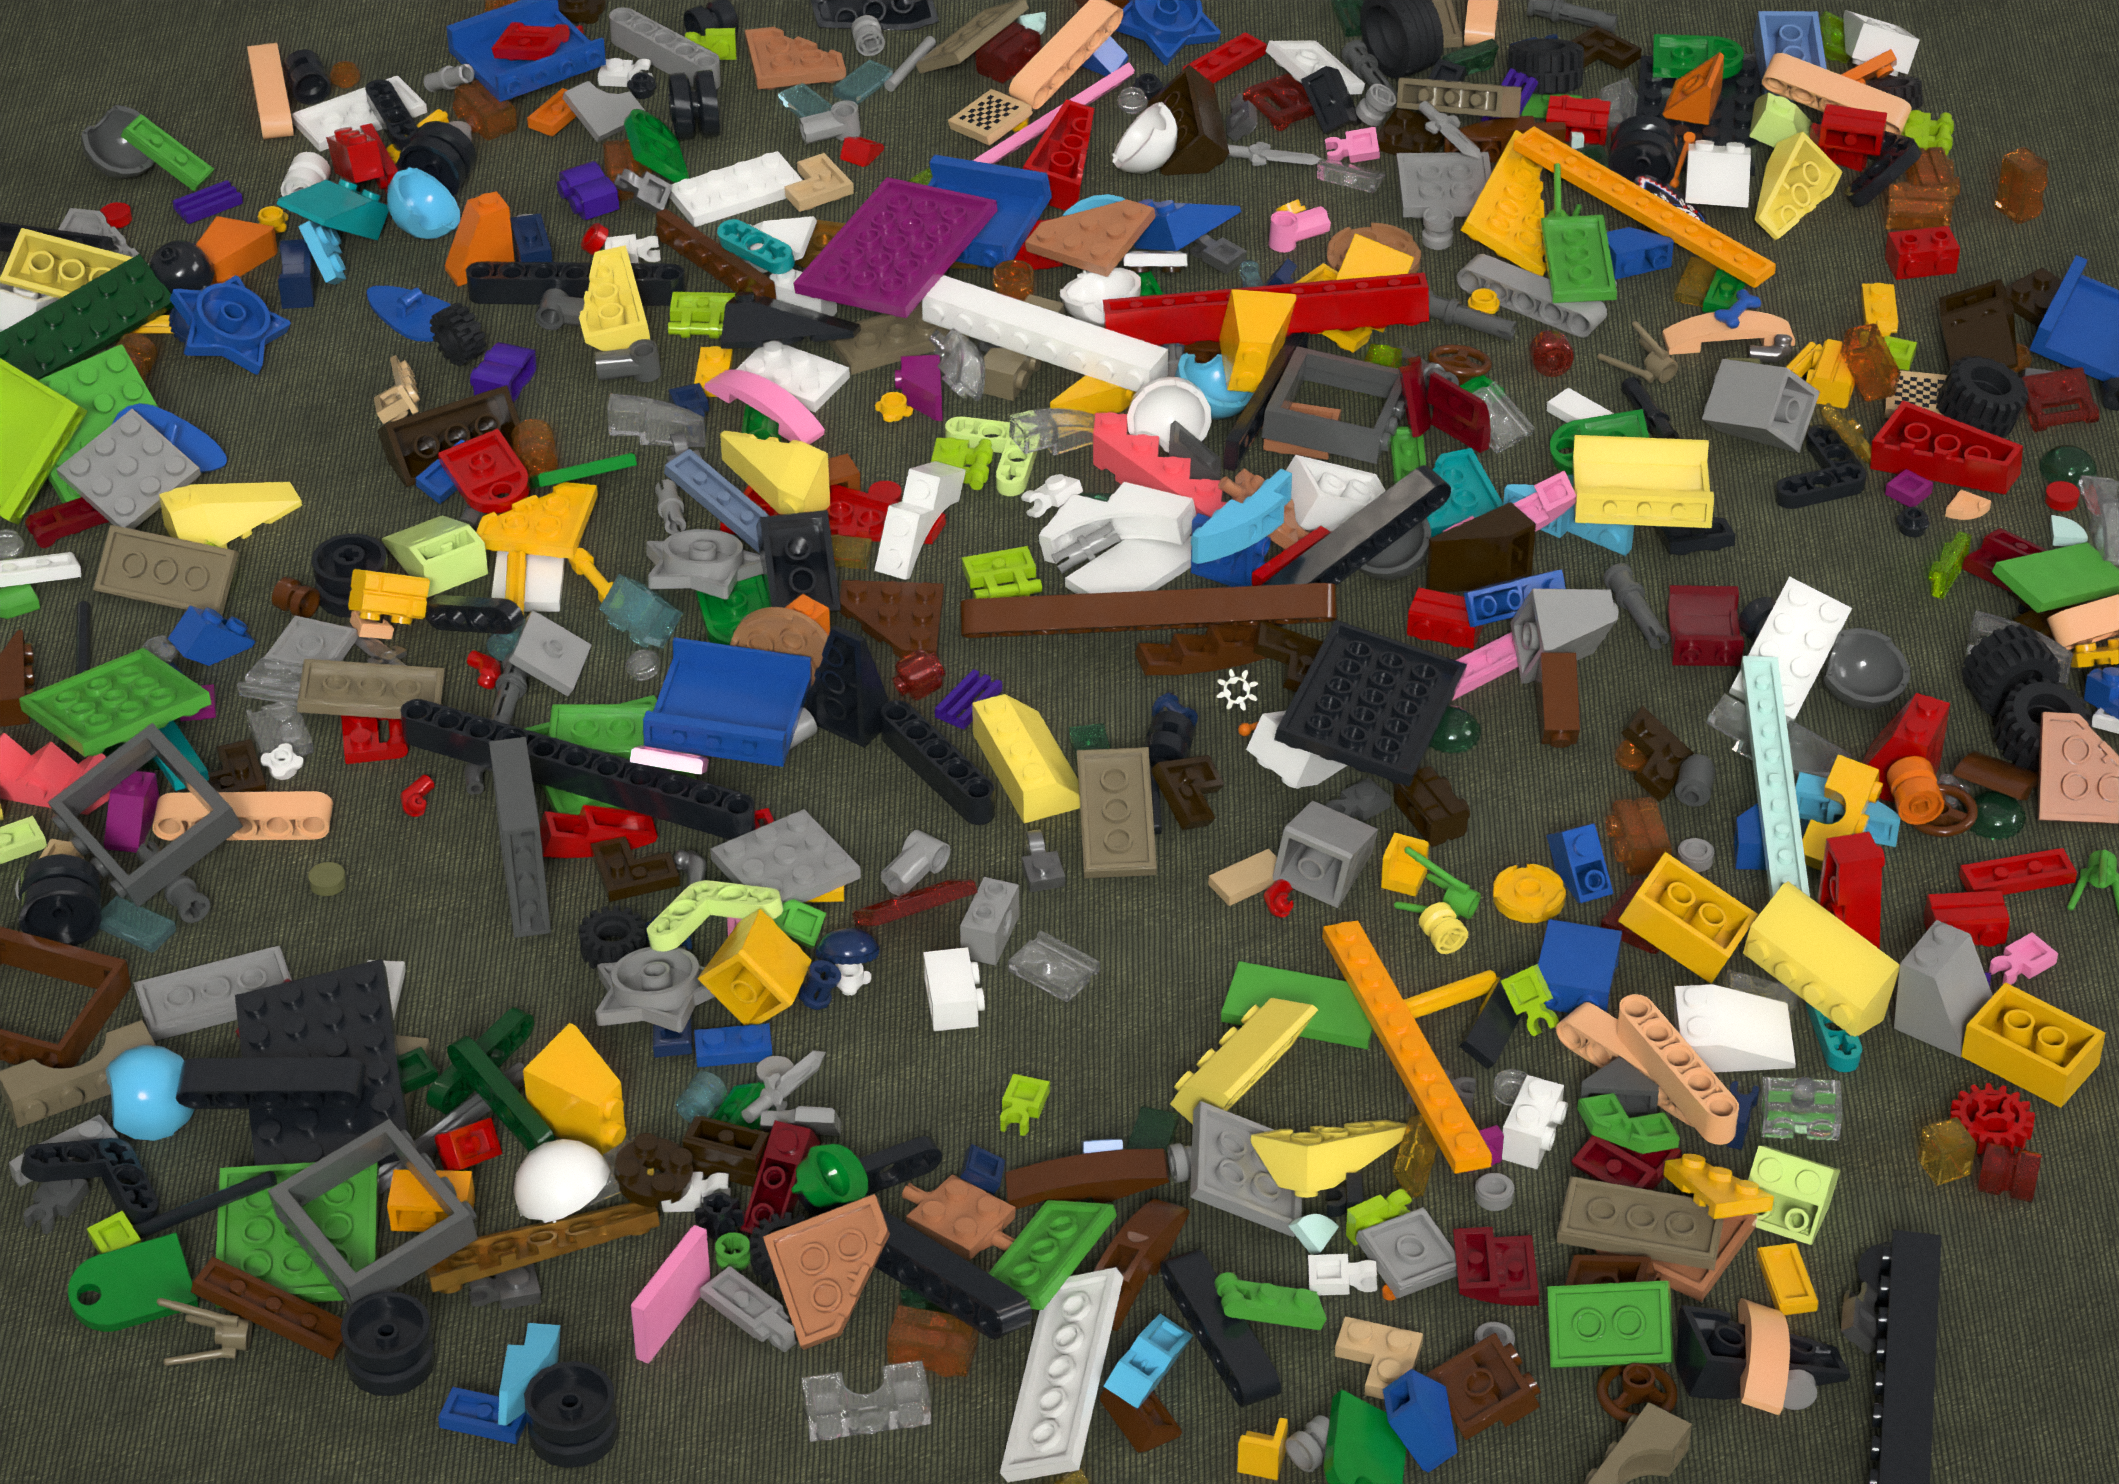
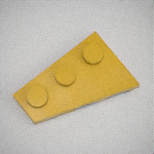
(1716, 1187)

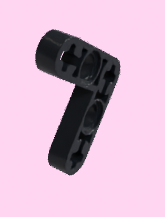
(1895, 158)
(1841, 477)
(52, 1163)

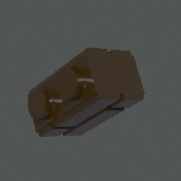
(1432, 807)
(726, 1149)

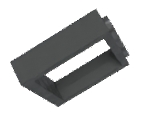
(1329, 434)
(520, 837)
(173, 858)
(401, 1263)

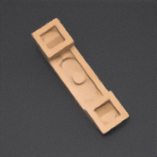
(1689, 333)
(1767, 1356)

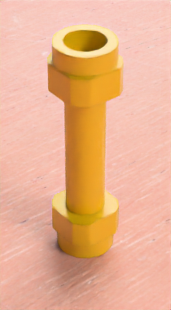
(584, 564)

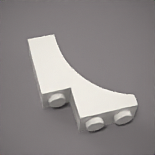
(1132, 510)
(907, 523)

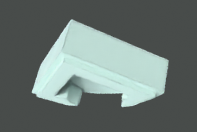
(1033, 21)
(1576, 140)
(2066, 532)
(1313, 1231)

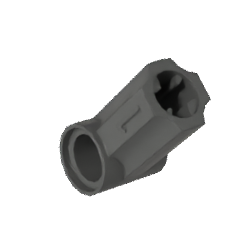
(558, 310)
(637, 361)

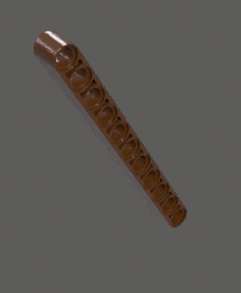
(1148, 610)

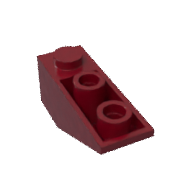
(777, 1175)

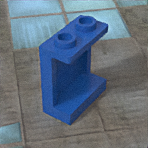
(1579, 964)

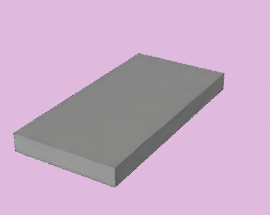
(206, 993)

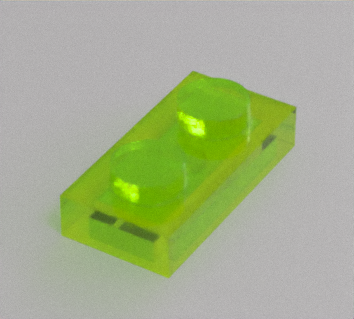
(1833, 37)
(1949, 567)

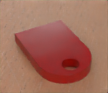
(484, 470)

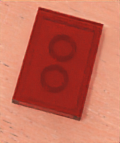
(914, 902)

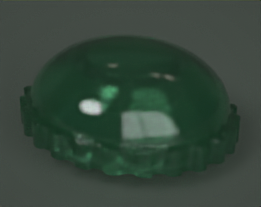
(2067, 464)
(1457, 731)
(1998, 816)

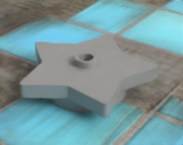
(701, 561)
(652, 988)

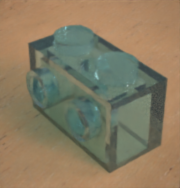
(640, 612)

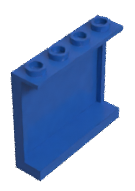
(474, 37)
(1019, 198)
(2082, 325)
(729, 702)

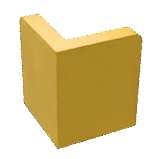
(1400, 870)
(1263, 1453)

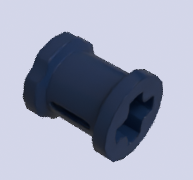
(1171, 702)
(823, 986)

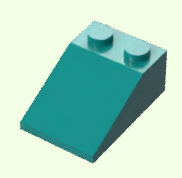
(339, 207)

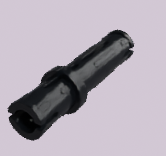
(1656, 419)

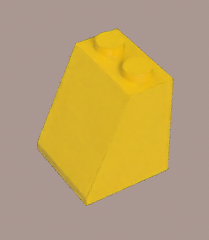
(1373, 259)
(1253, 335)
(756, 970)
(576, 1092)

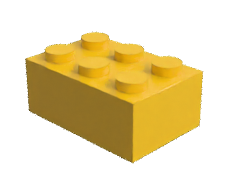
(1688, 917)
(2033, 1044)

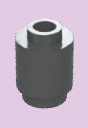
(1695, 780)

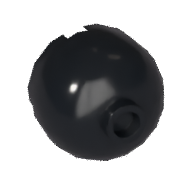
(182, 266)

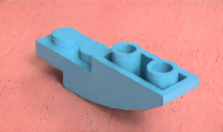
(1244, 524)
(1611, 536)

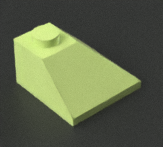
(1777, 119)

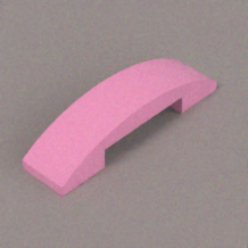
(771, 400)
(1550, 501)

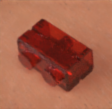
(1007, 52)

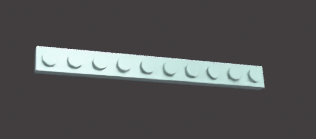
(1773, 774)

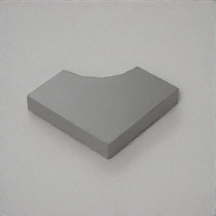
(600, 111)
(819, 1119)

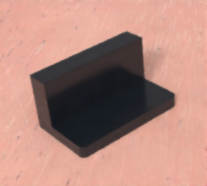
(1330, 99)

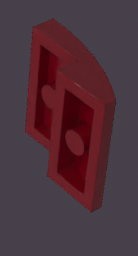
(1415, 396)
(1459, 413)
(1997, 547)
(1623, 1166)
(1496, 1267)

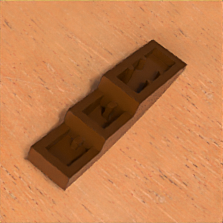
(1193, 653)
(1097, 1174)

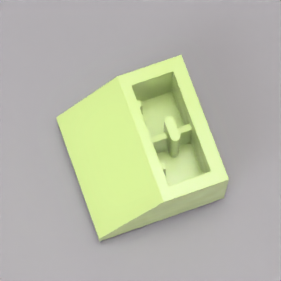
(1800, 1193)

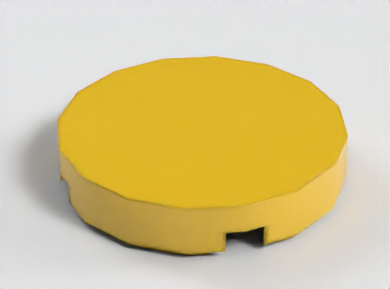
(1529, 893)

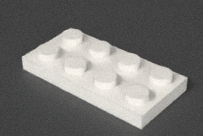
(733, 189)
(1801, 636)

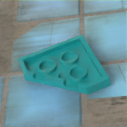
(1470, 490)

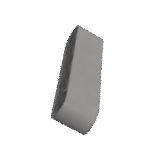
(660, 45)
(1530, 295)

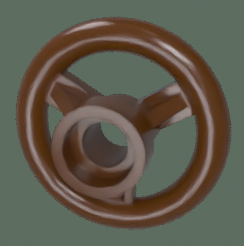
(1460, 363)
(1951, 821)
(1638, 1388)

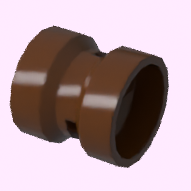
(292, 596)

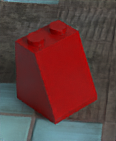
(1914, 731)

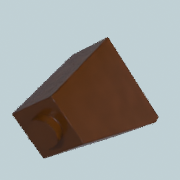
(1557, 699)

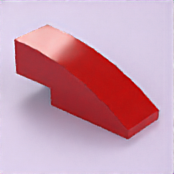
(572, 834)

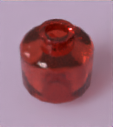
(1551, 353)
(918, 675)

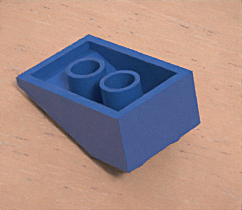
(1181, 223)

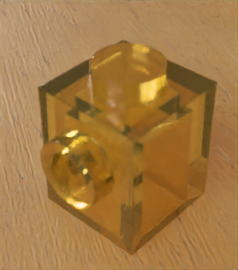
(1946, 1151)

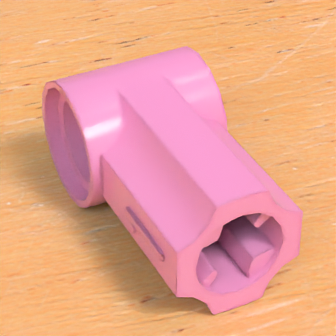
(1290, 228)

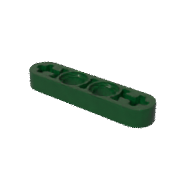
(497, 1043)
(499, 1093)

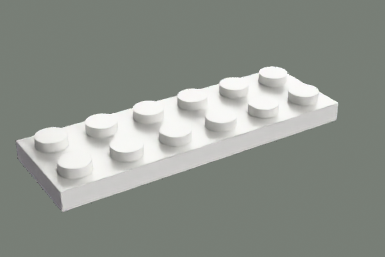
(1062, 1377)

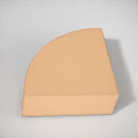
(1967, 506)
(371, 628)

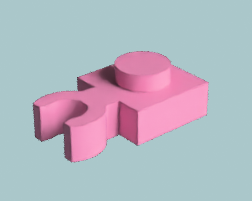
(1358, 145)
(2024, 956)

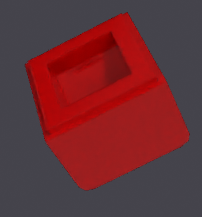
(860, 150)

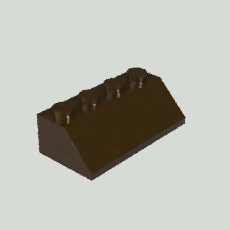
(1201, 132)
(416, 440)

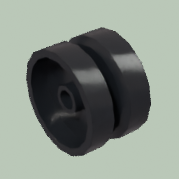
(689, 105)
(1643, 147)
(441, 152)
(335, 562)
(60, 899)
(388, 1343)
(571, 1414)

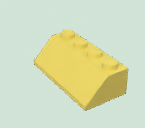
(55, 264)
(1025, 758)
(1822, 960)
(1243, 1056)

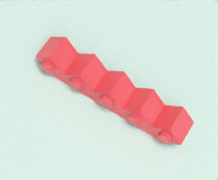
(1138, 462)
(42, 775)

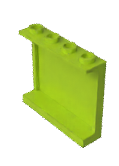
(33, 435)

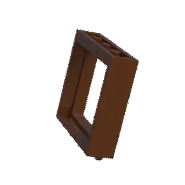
(71, 965)

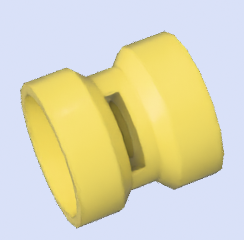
(1446, 933)

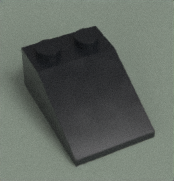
(798, 558)

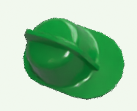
(830, 1176)

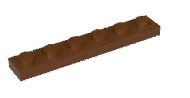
(711, 256)

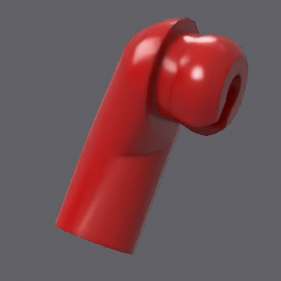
(487, 666)
(412, 796)
(1277, 900)

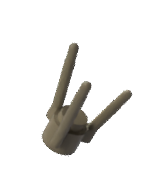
(1657, 363)
(230, 1332)

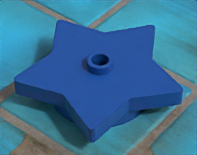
(1168, 25)
(228, 323)

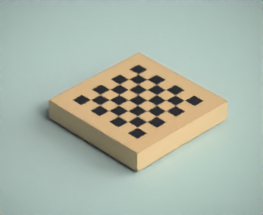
(990, 117)
(1917, 389)

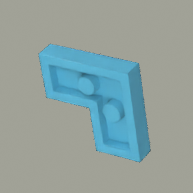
(325, 249)

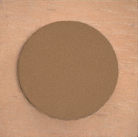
(1378, 232)
(782, 632)

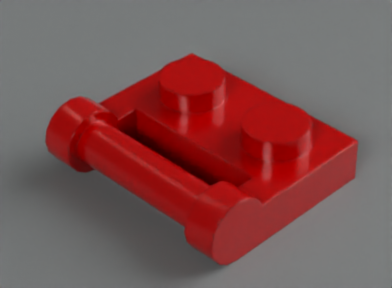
(529, 42)
(362, 740)

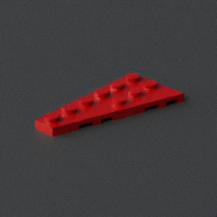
(851, 514)

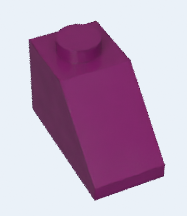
(921, 384)
(131, 812)

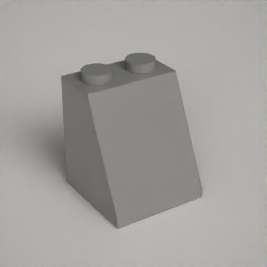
(1761, 404)
(1560, 624)
(1324, 852)
(1940, 988)

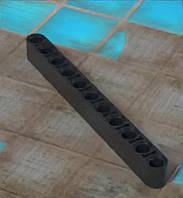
(583, 770)

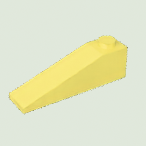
(1794, 183)
(612, 305)
(786, 475)
(225, 510)
(1325, 1154)

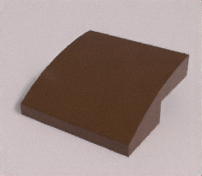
(1997, 775)

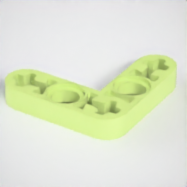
(975, 430)
(708, 899)

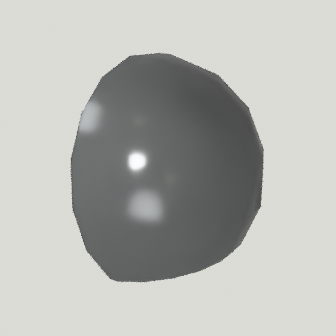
(110, 151)
(1401, 556)
(1865, 669)

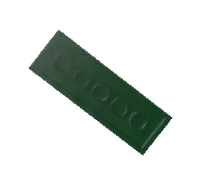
(85, 320)

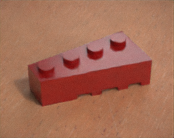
(1064, 153)
(1945, 451)
(1853, 883)

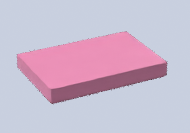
(670, 1294)

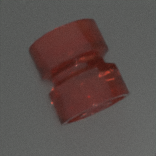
(2009, 1172)

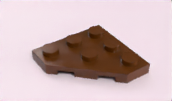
(896, 612)

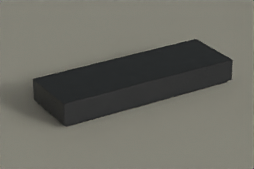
(1491, 1025)

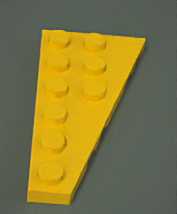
(1511, 211)

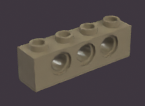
(1460, 97)

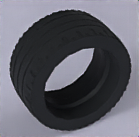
(1402, 35)

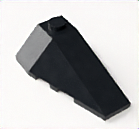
(891, 14)
(760, 319)
(847, 689)
(1714, 1355)

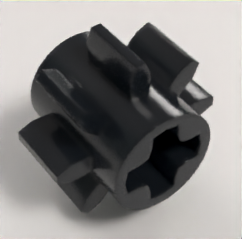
(719, 1215)

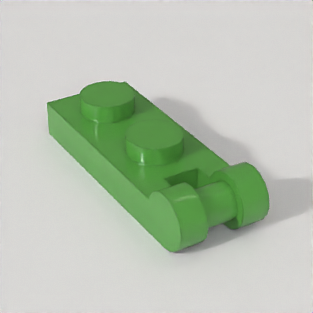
(1269, 1303)

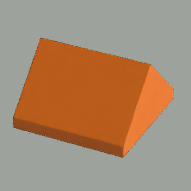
(1696, 93)

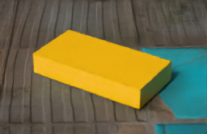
(1787, 1279)

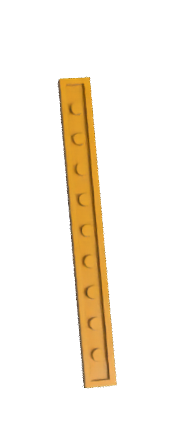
(1645, 207)
(1407, 1048)

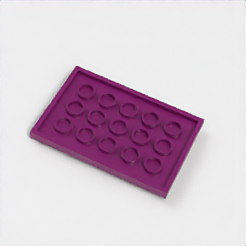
(895, 247)

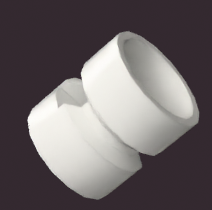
(305, 171)

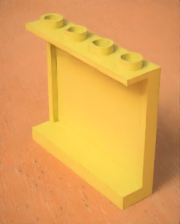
(1642, 481)

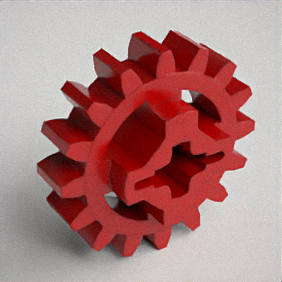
(1994, 1117)

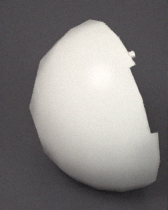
(1147, 141)
(1085, 294)
(1165, 401)
(559, 1179)

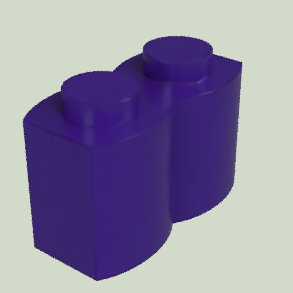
(588, 190)
(504, 366)

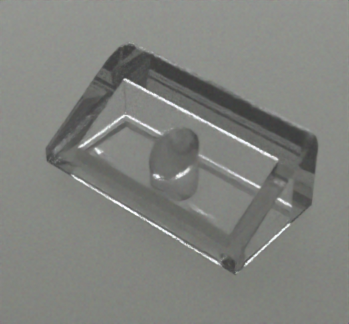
(1622, 99)
(1349, 175)

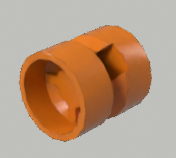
(1915, 790)

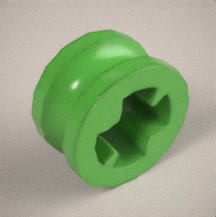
(732, 1242)

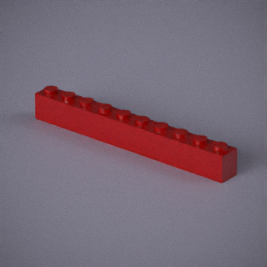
(1318, 307)

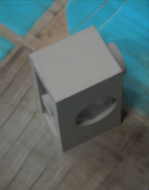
(990, 920)

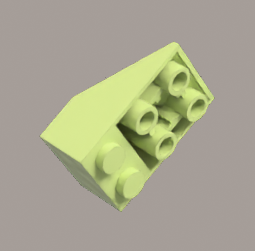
(440, 550)

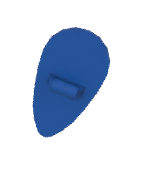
(405, 310)
(183, 435)

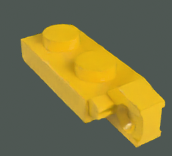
(1880, 307)

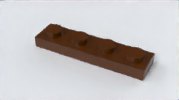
(269, 1307)

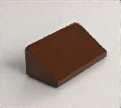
(1145, 1426)

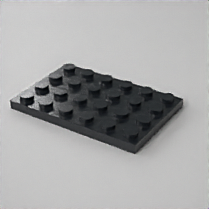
(1730, 117)
(1371, 703)
(325, 1016)

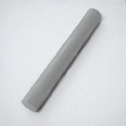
(909, 64)

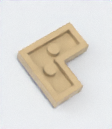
(822, 183)
(1385, 1347)

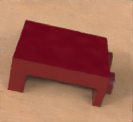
(1704, 625)

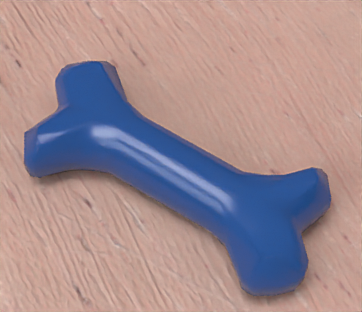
(1743, 302)

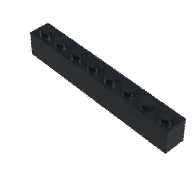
(1907, 1359)

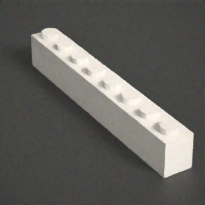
(1044, 334)

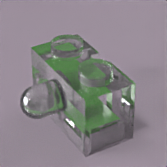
(1801, 1107)

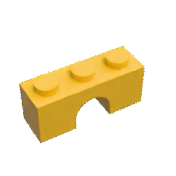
(1854, 788)

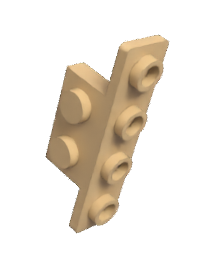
(395, 401)

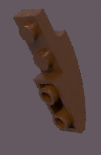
(1494, 134)
(1141, 1248)

